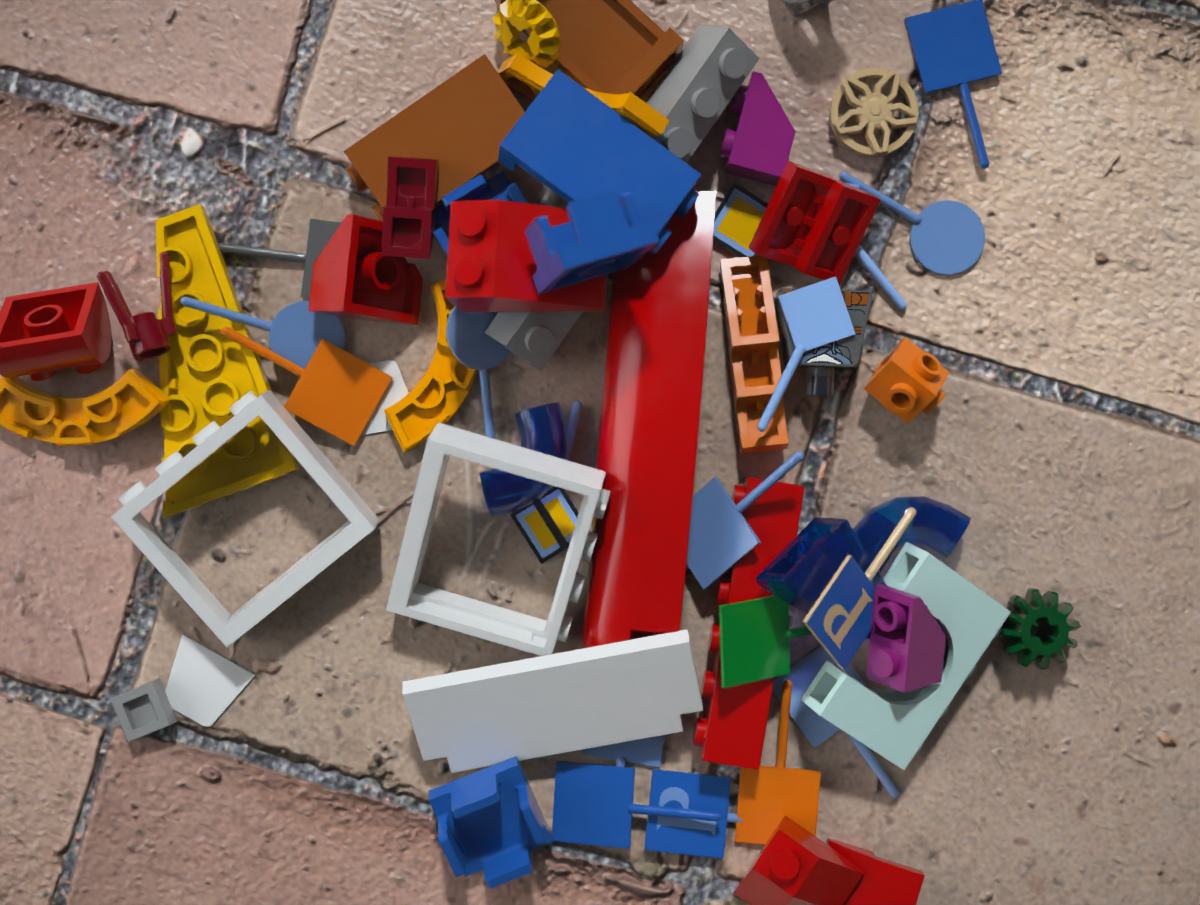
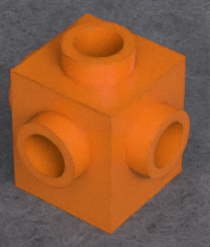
(908, 381)

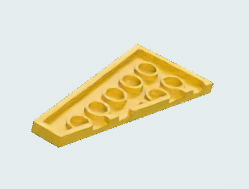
(209, 372)

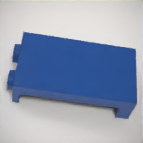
(588, 149)

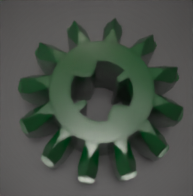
(1051, 640)

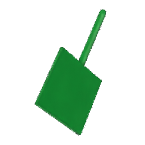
(755, 640)

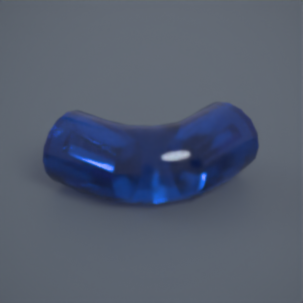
(540, 430)
(933, 525)

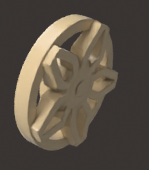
(874, 112)

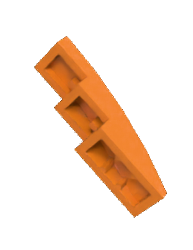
(753, 351)

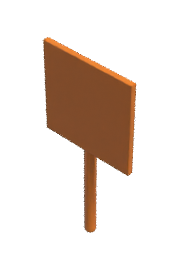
(333, 389)
(777, 790)

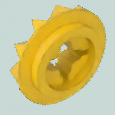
(544, 40)

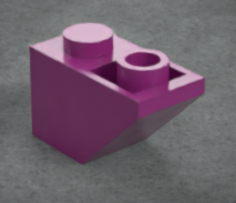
(762, 134)
(904, 641)

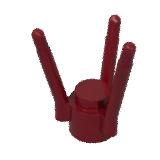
(143, 331)

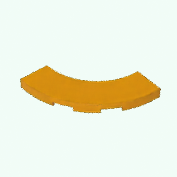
(531, 79)
(438, 392)
(79, 419)

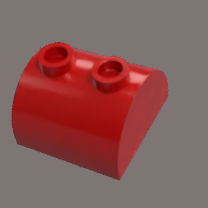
(54, 332)

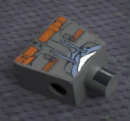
(838, 355)

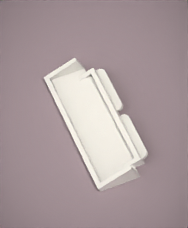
(555, 702)

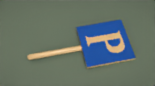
(845, 607)

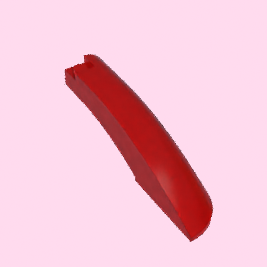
(650, 434)

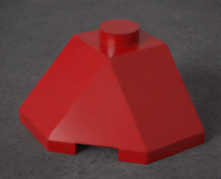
(361, 284)
(798, 871)

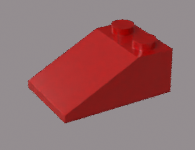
(494, 265)

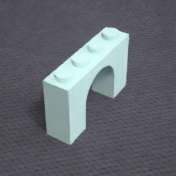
(897, 721)

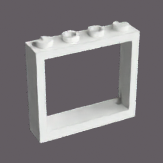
(474, 616)
(226, 626)

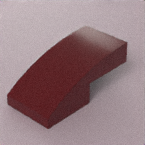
(410, 207)

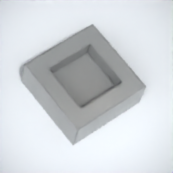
(143, 710)

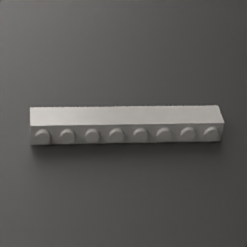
(692, 99)

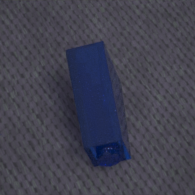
(811, 562)

